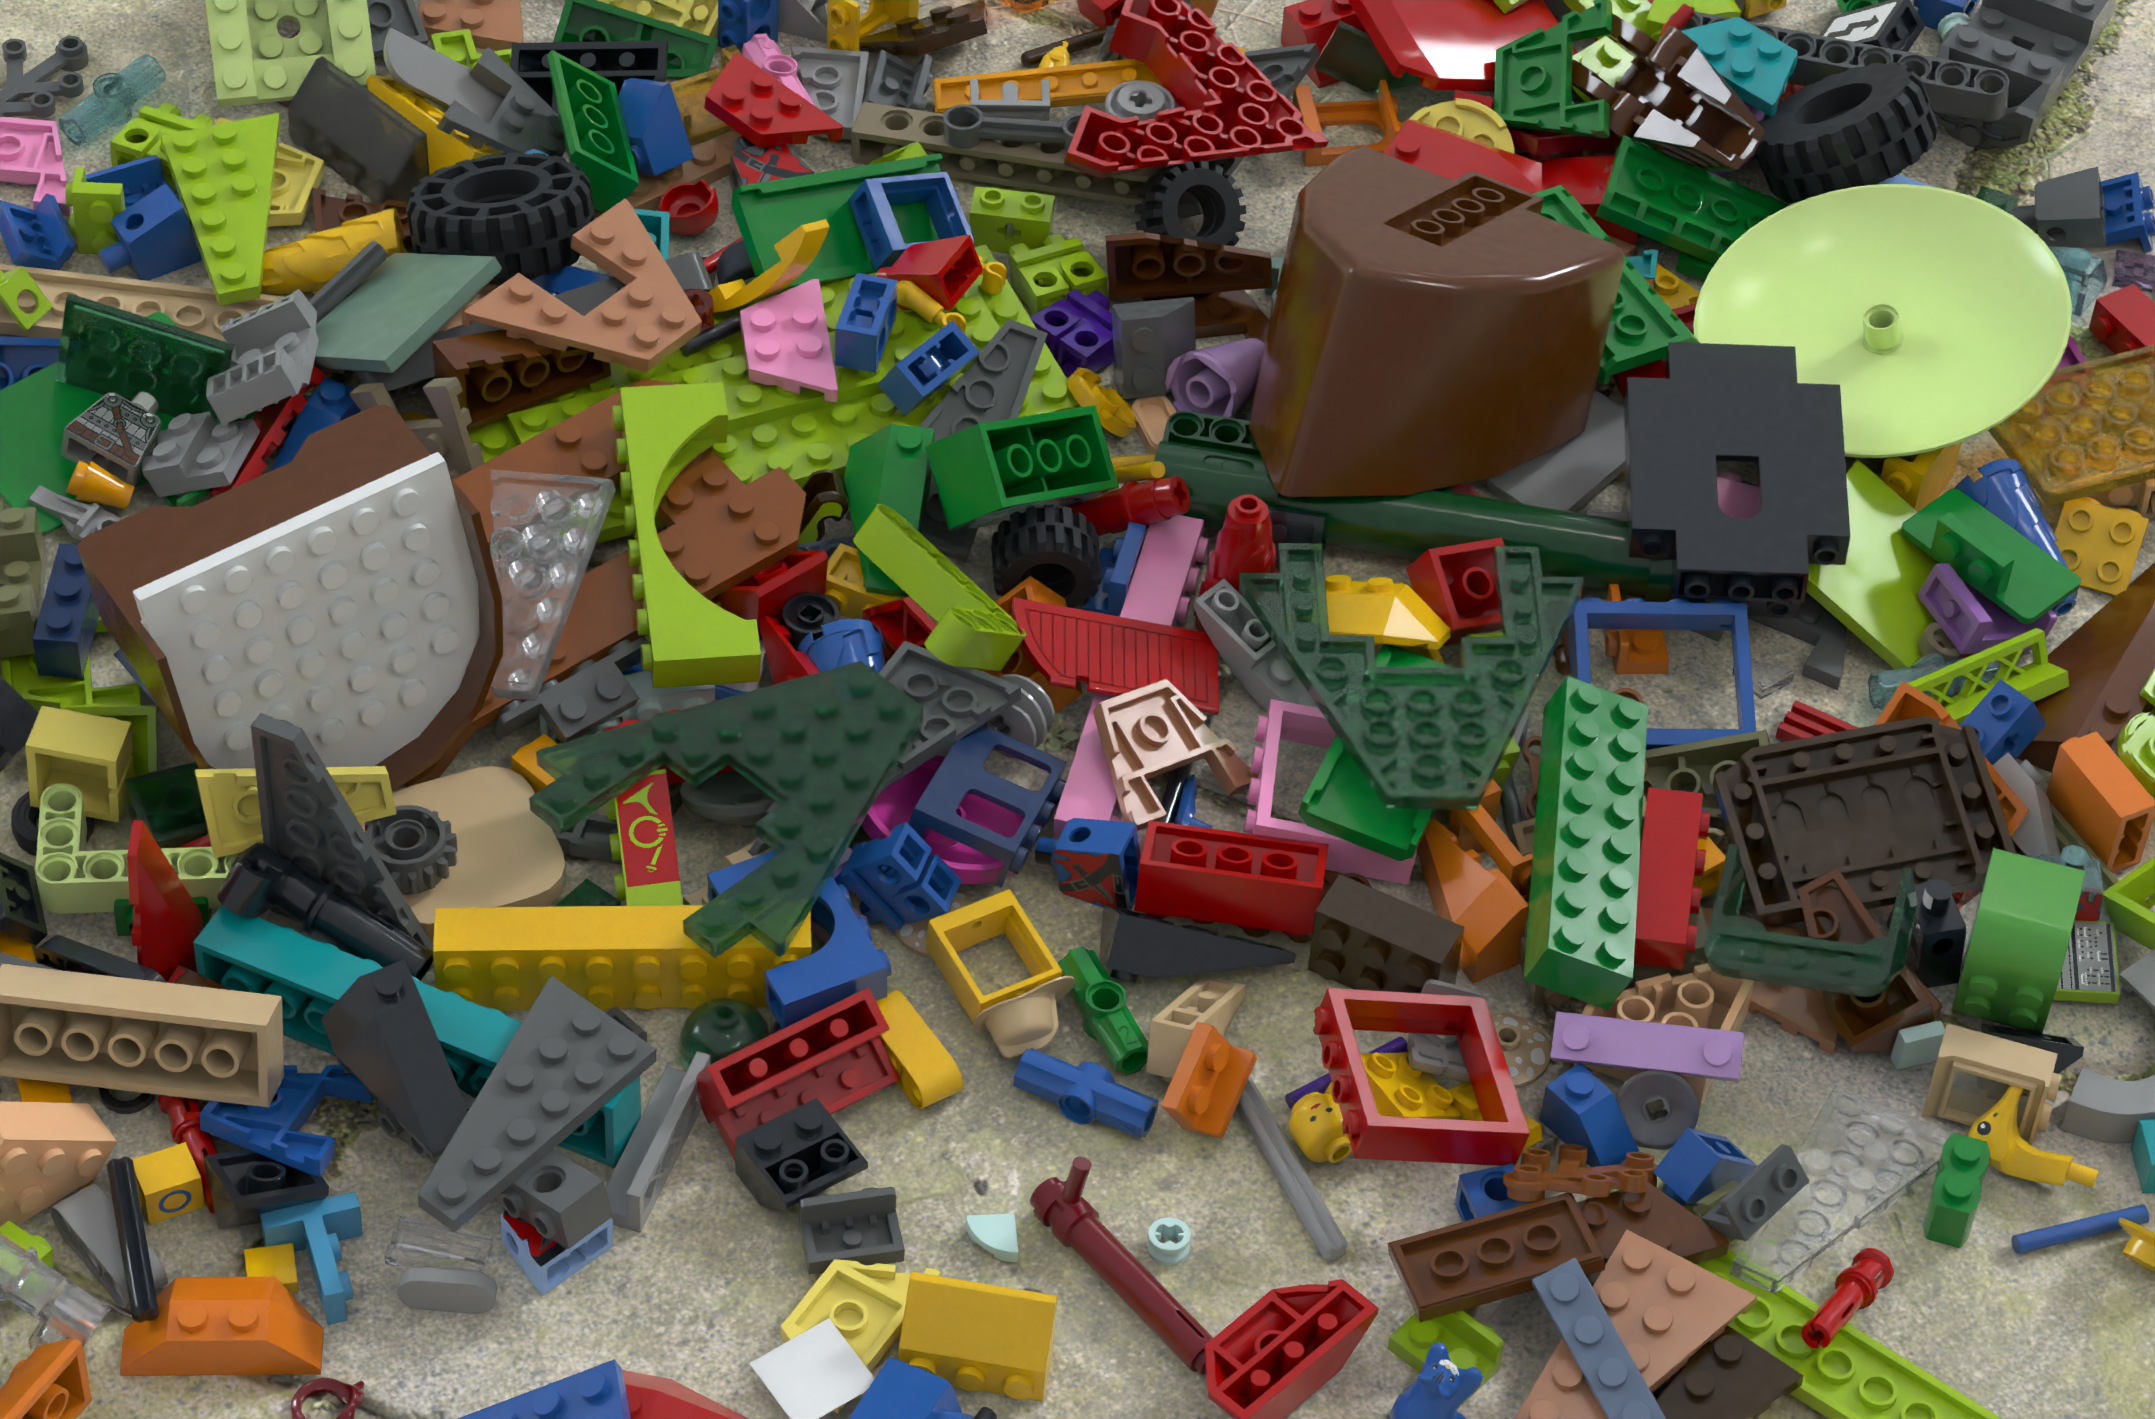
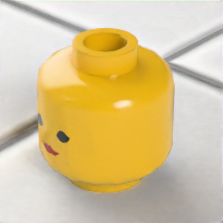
(1318, 1128)

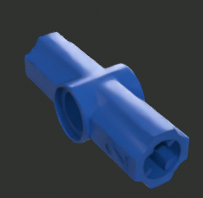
(1085, 1093)

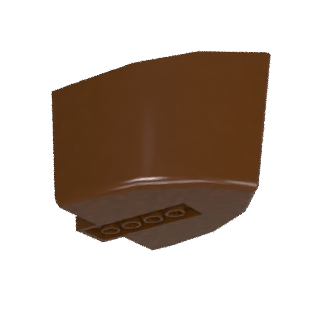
(1425, 332)

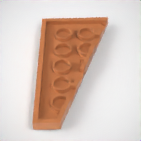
(491, 22)

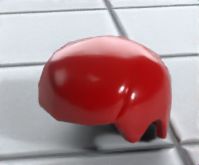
(690, 207)

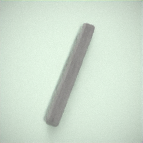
(1291, 1173)

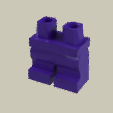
(1078, 331)

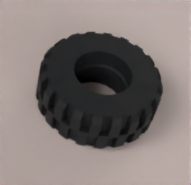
(1846, 132)
(503, 209)

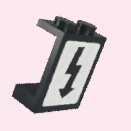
(1884, 24)

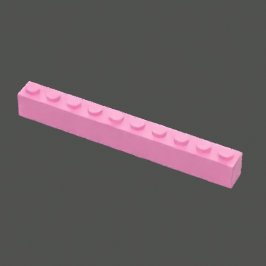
(1155, 595)

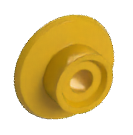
(2141, 1244)

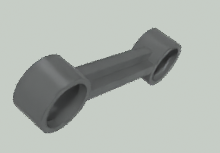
(1003, 128)

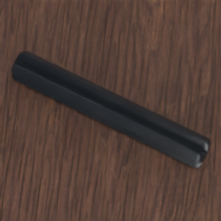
(132, 1240)

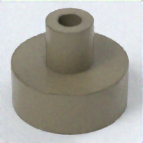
(1936, 641)

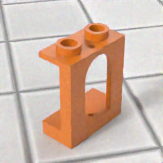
(1379, 113)
(1480, 832)

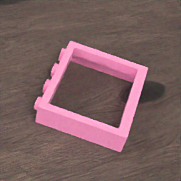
(1310, 727)

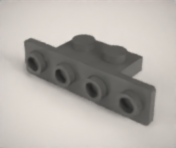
(581, 701)

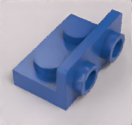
(2128, 210)
(1117, 571)

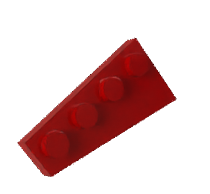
(270, 423)

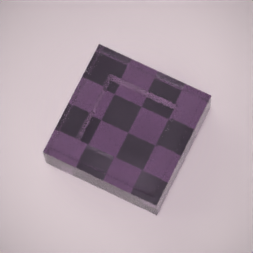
(2134, 268)

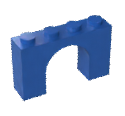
(832, 973)

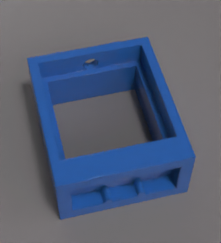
(878, 225)

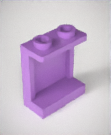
(1969, 616)

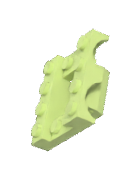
(263, 67)

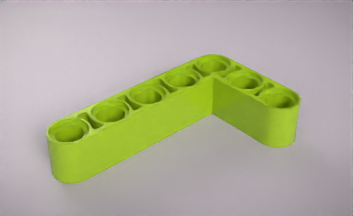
(970, 624)

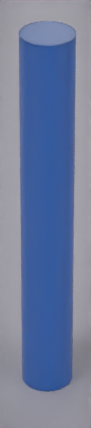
(2077, 1229)

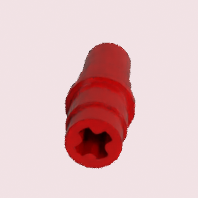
(1136, 503)

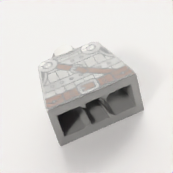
(114, 435)

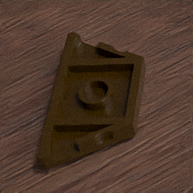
(939, 30)

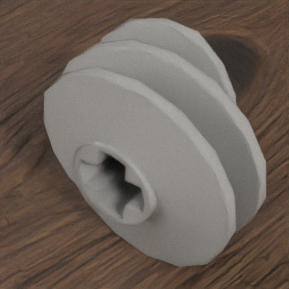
(1028, 717)

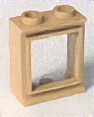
(1977, 1071)

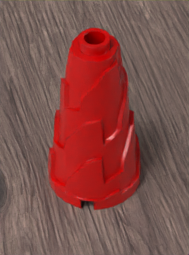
(1241, 545)

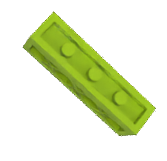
(2032, 680)

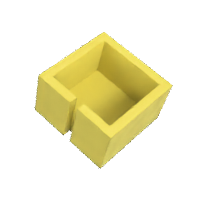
(82, 752)

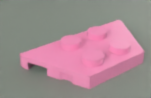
(790, 341)

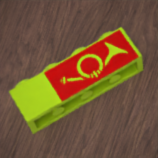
(645, 844)

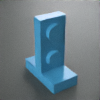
(318, 1229)

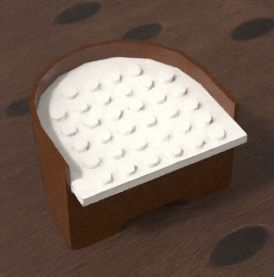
(314, 595)

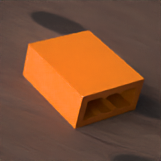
(2101, 800)

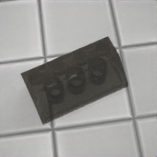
(357, 134)

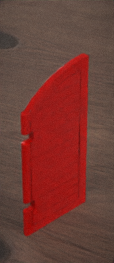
(1117, 652)

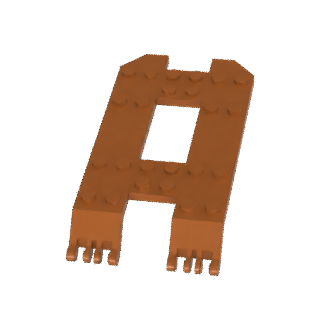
(714, 537)

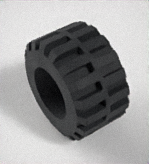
(1210, 188)
(1050, 547)

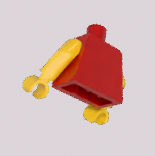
(938, 274)

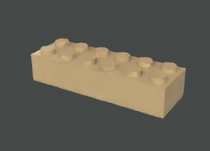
(140, 1035)

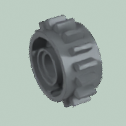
(414, 847)

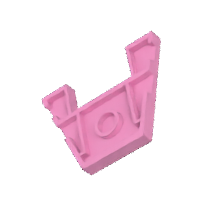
(33, 156)

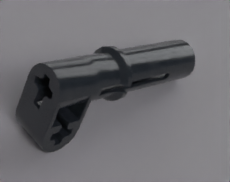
(267, 879)

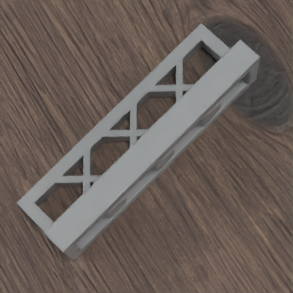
(655, 1145)

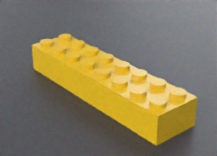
(601, 952)

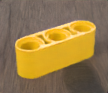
(919, 1057)

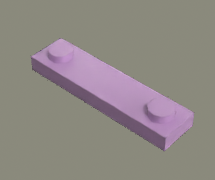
(1647, 1046)

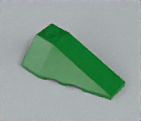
(893, 472)

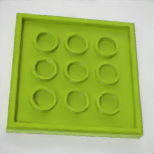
(1881, 574)

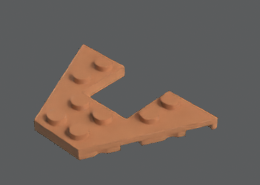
(630, 328)

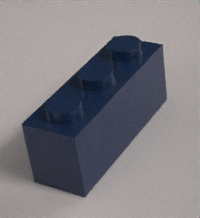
(66, 618)

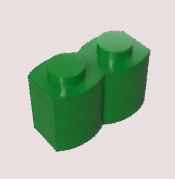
(1956, 1190)

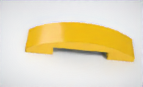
(796, 254)

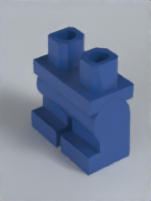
(898, 879)

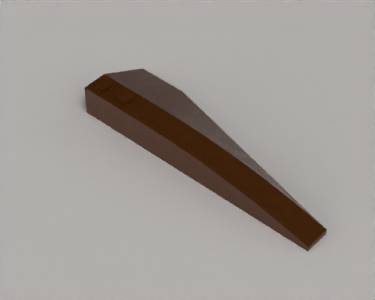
(2106, 671)

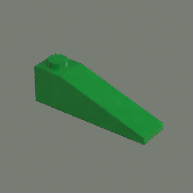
(596, 21)

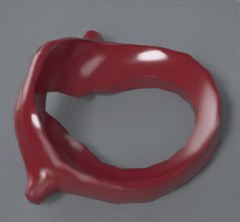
(346, 1393)

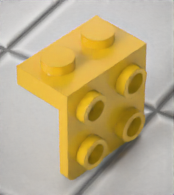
(2100, 543)
(1405, 1091)

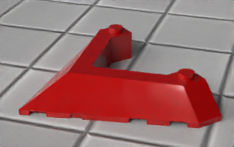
(1221, 98)

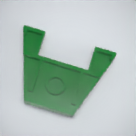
(1536, 77)

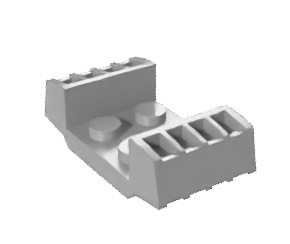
(273, 354)

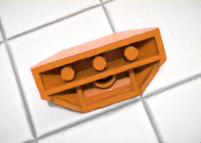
(224, 1330)

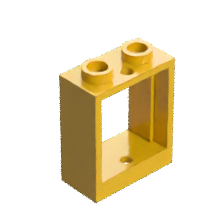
(979, 923)

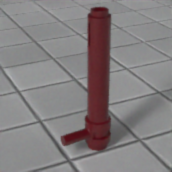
(1078, 1226)

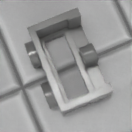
(1010, 105)

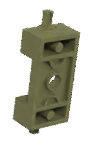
(20, 578)

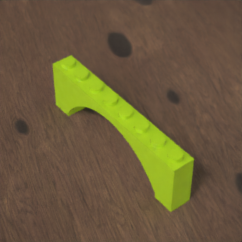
(685, 632)

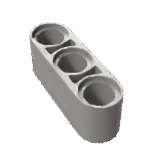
(90, 1229)

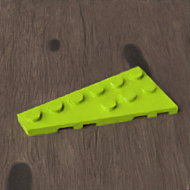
(227, 195)

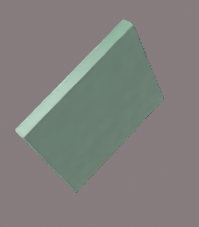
(399, 309)

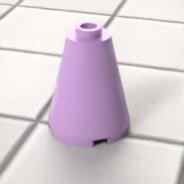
(1215, 377)

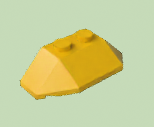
(443, 149)
(1382, 610)

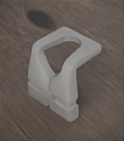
(1437, 1055)

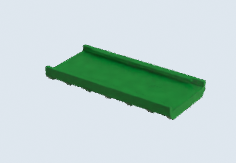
(1679, 202)
(778, 207)
(1640, 317)
(1346, 804)

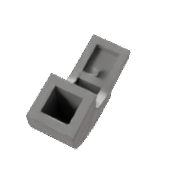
(2108, 1107)

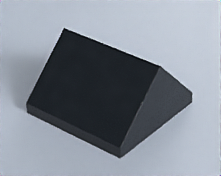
(253, 1184)

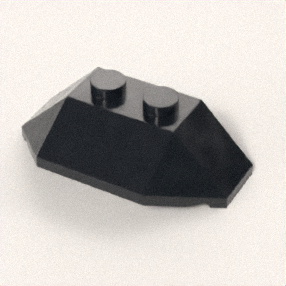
(611, 60)

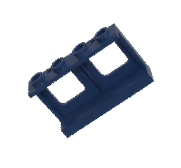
(964, 774)

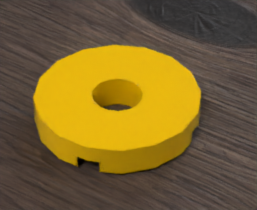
(1111, 407)

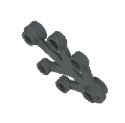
(69, 56)

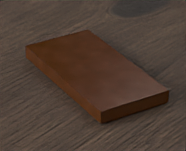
(1492, 1255)

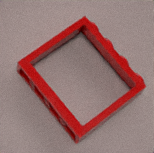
(1493, 1141)

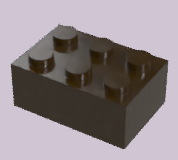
(1381, 941)

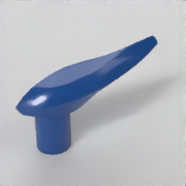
(1187, 807)

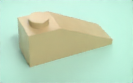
(1206, 1001)

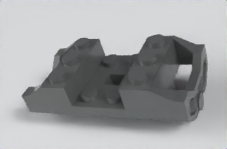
(2038, 50)

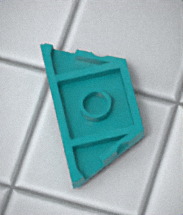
(1747, 60)

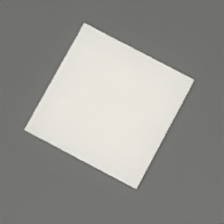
(813, 1372)

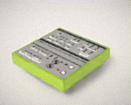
(2090, 965)

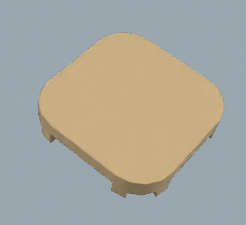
(502, 846)

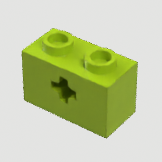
(1010, 218)

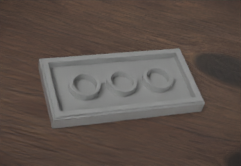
(1573, 471)

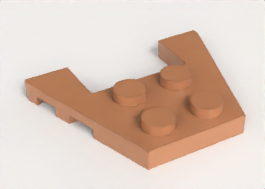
(1156, 733)

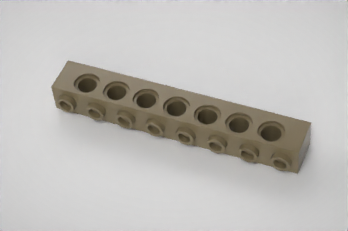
(1008, 163)

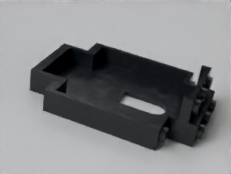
(1738, 408)

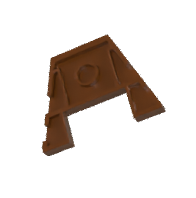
(1226, 315)

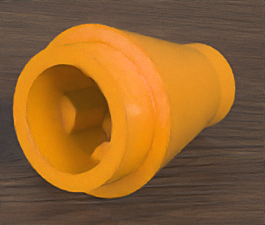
(97, 485)

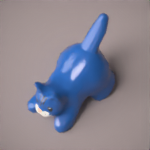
(1438, 1389)

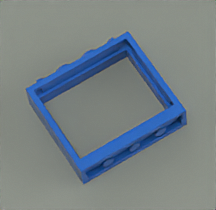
(1670, 615)

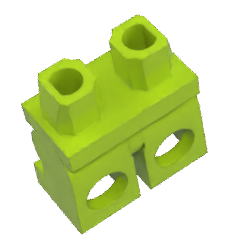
(143, 135)
(1053, 271)

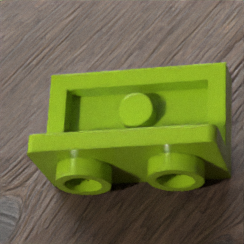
(93, 211)

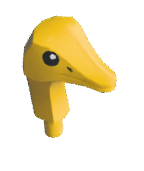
(2015, 1156)

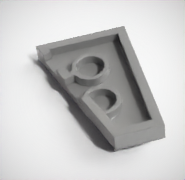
(834, 82)

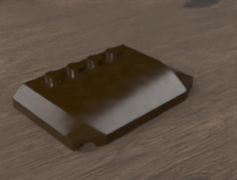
(1865, 806)

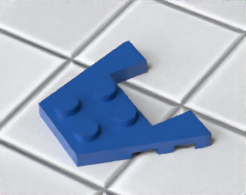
(276, 1129)

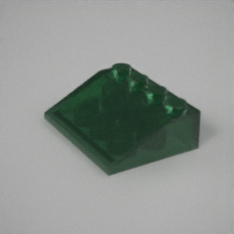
(132, 354)

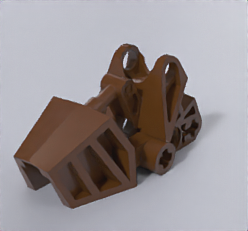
(1654, 102)

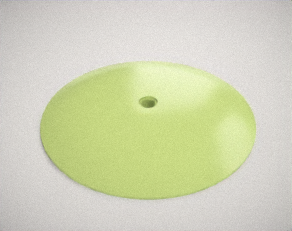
(1908, 300)

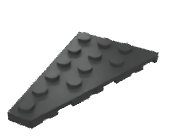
(315, 827)

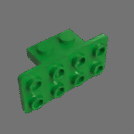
(1991, 556)

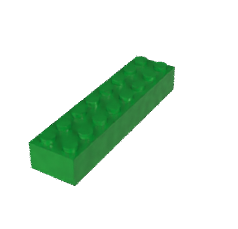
(1587, 844)

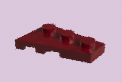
(1543, 144)

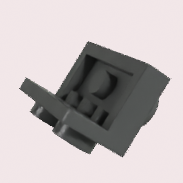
(898, 82)
(1758, 1195)
(850, 1228)

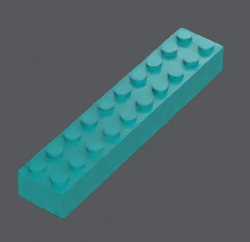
(314, 975)

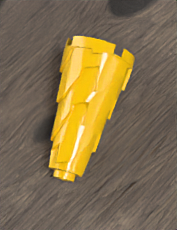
(321, 255)

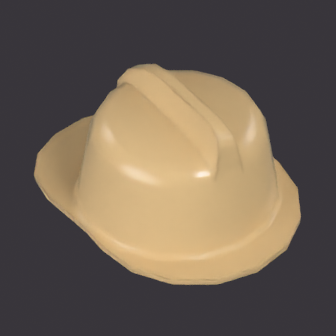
(1026, 1019)

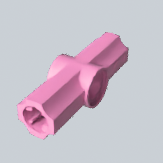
(769, 58)

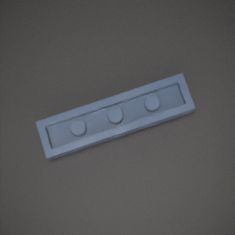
(1595, 1344)

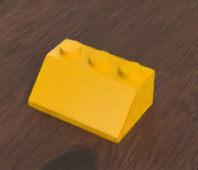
(979, 1335)

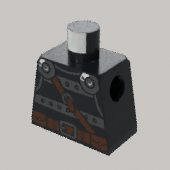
(1939, 927)

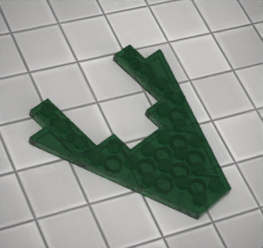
(1415, 730)
(807, 743)

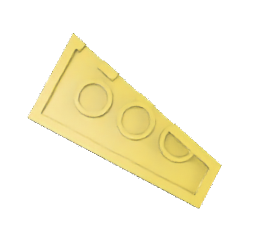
(234, 811)

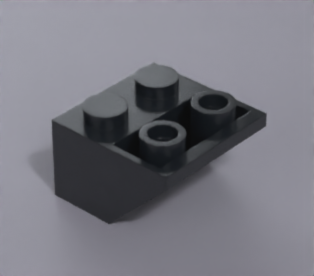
(795, 1156)

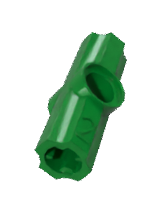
(1105, 1011)

